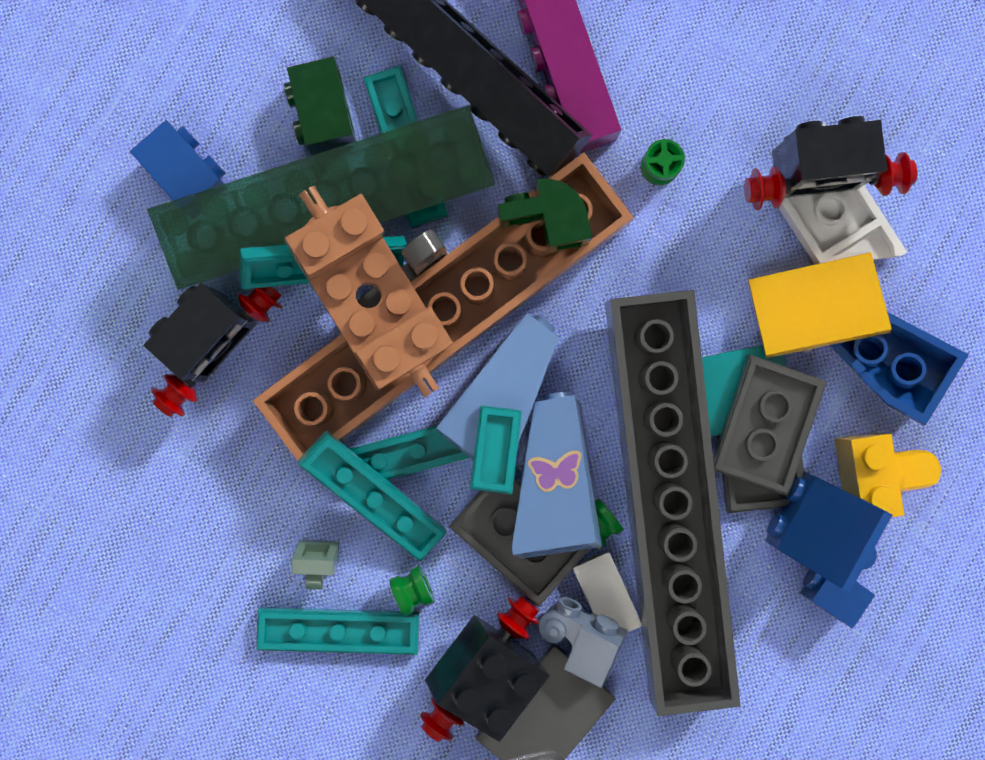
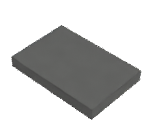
(768, 424)
(489, 529)
(556, 715)

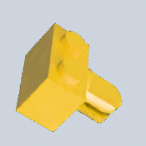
(879, 474)

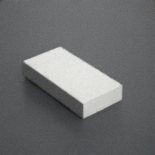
(606, 590)

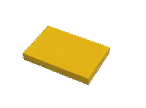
(819, 305)

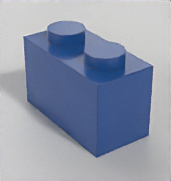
(175, 164)

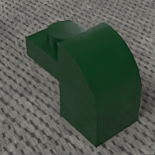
(558, 209)

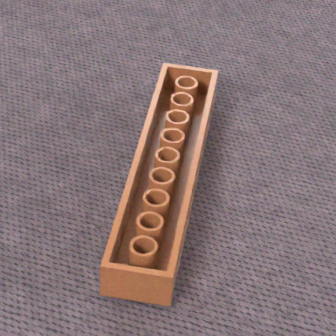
(469, 294)

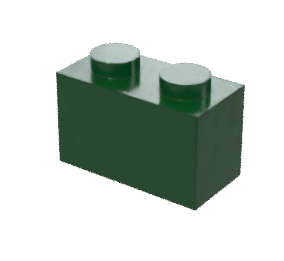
(320, 105)

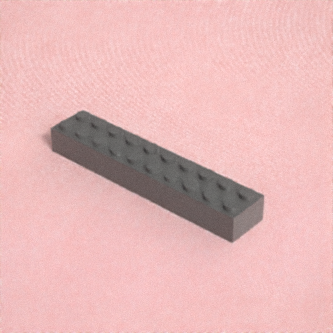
(672, 502)

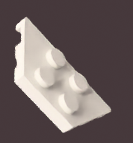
(841, 226)

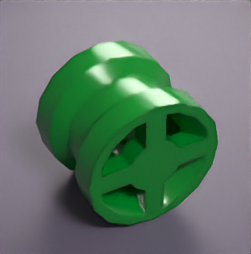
(666, 155)
(607, 522)
(412, 590)

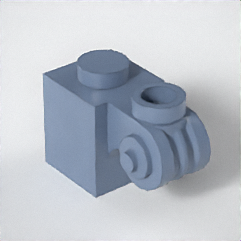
(593, 639)

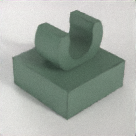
(315, 561)

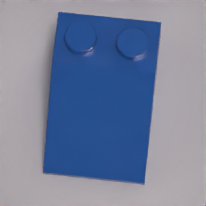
(827, 530)

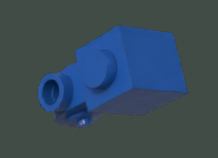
(835, 601)

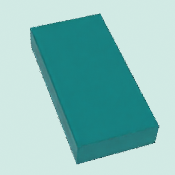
(495, 449)

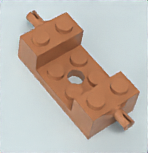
(338, 255)

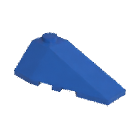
(905, 367)

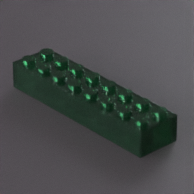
(392, 170)

